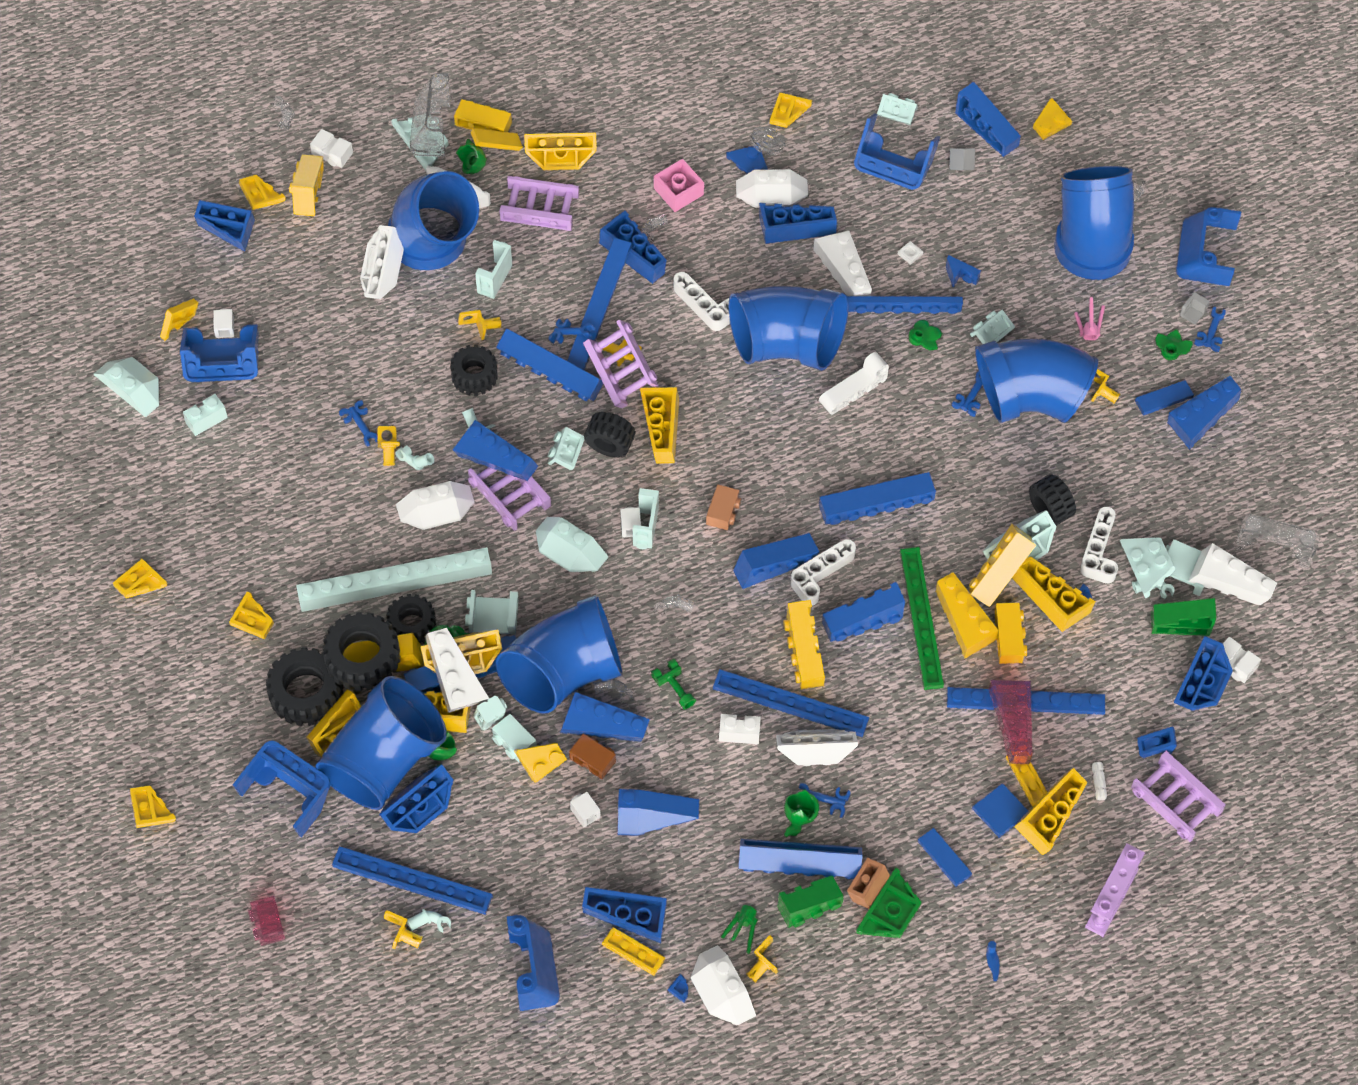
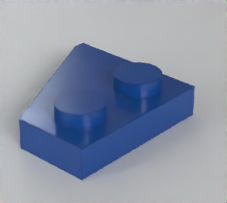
(747, 159)

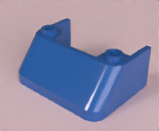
(888, 165)
(1192, 260)
(277, 761)

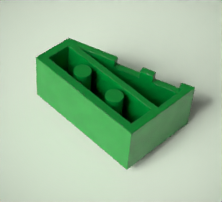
(1184, 617)
(809, 902)

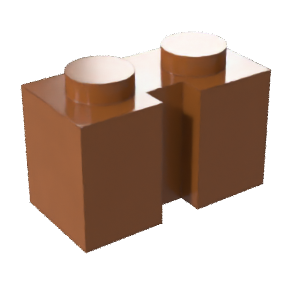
(593, 756)

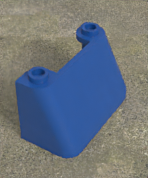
(219, 358)
(541, 986)

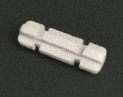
(1099, 781)

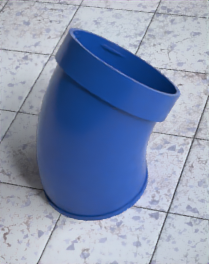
(438, 191)
(1096, 221)
(788, 324)
(1034, 377)
(560, 656)
(382, 742)

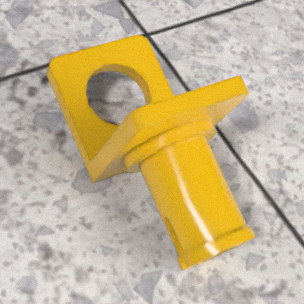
(482, 324)
(613, 348)
(1104, 390)
(387, 446)
(403, 934)
(762, 964)

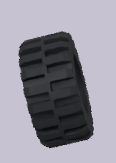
(355, 629)
(301, 709)

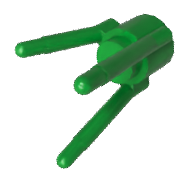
(745, 918)

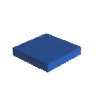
(1000, 810)

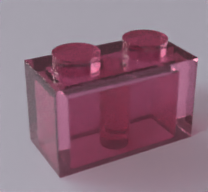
(267, 921)

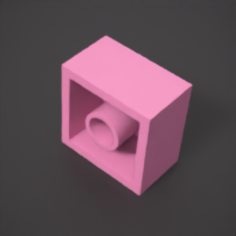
(678, 185)

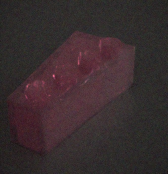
(1013, 712)

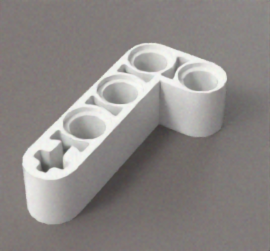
(685, 287)
(873, 372)
(1099, 543)
(838, 553)

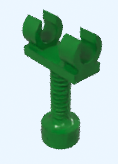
(686, 700)

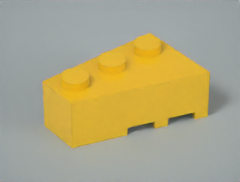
(306, 184)
(333, 722)

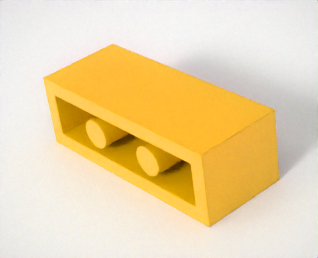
(473, 115)
(1010, 633)

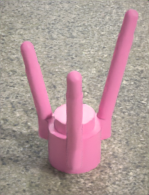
(1090, 330)

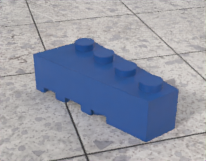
(986, 119)
(796, 222)
(643, 255)
(1202, 412)
(491, 450)
(774, 559)
(865, 614)
(602, 720)
(629, 911)

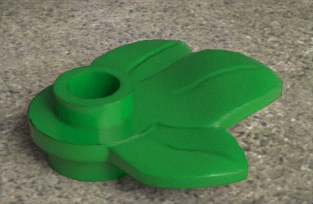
(924, 335)
(1174, 343)

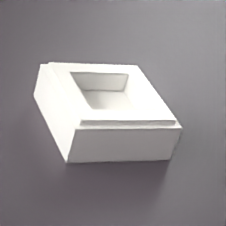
(910, 252)

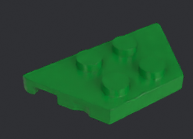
(891, 909)

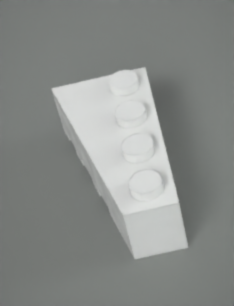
(842, 260)
(1231, 576)
(453, 672)

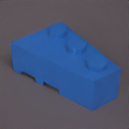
(226, 222)

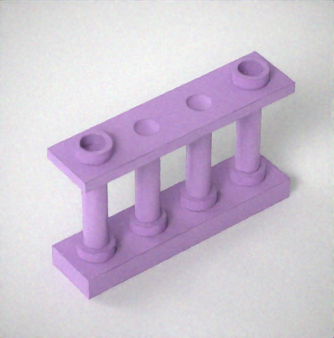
(534, 217)
(602, 364)
(540, 497)
(1196, 789)
(1114, 890)

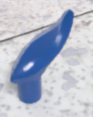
(993, 960)

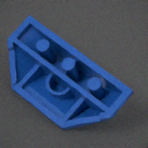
(1205, 677)
(419, 801)

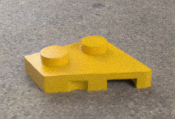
(259, 193)
(178, 316)
(540, 759)
(149, 808)

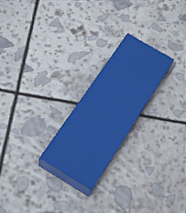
(1164, 397)
(944, 857)

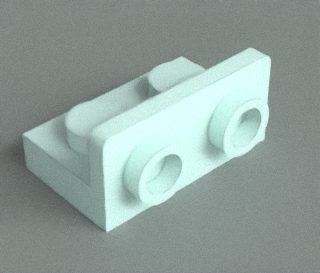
(897, 109)
(993, 328)
(566, 448)

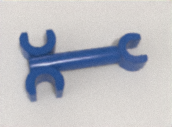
(566, 329)
(1209, 340)
(967, 404)
(355, 412)
(837, 802)

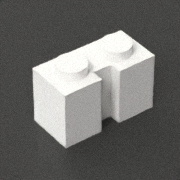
(333, 150)
(1242, 662)
(739, 730)

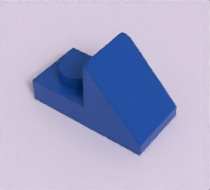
(958, 269)
(1157, 742)

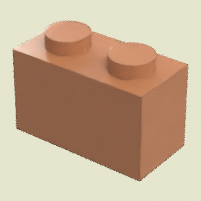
(723, 507)
(868, 883)

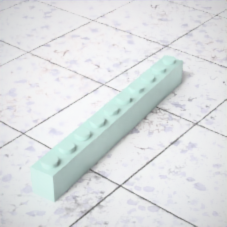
(394, 579)

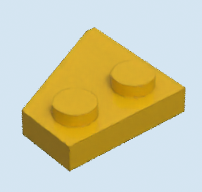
(788, 109)
(1051, 120)
(139, 580)
(251, 617)

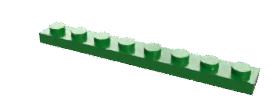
(921, 618)

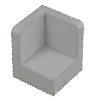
(962, 159)
(1194, 308)

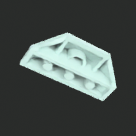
(131, 383)
(1040, 529)
(569, 546)

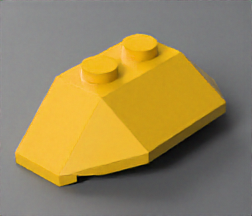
(560, 150)
(478, 649)

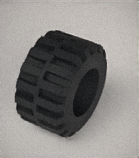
(474, 382)
(609, 434)
(1054, 496)
(412, 606)

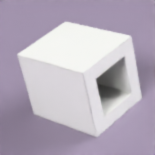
(223, 323)
(629, 517)
(585, 809)

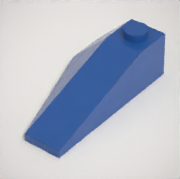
(648, 811)

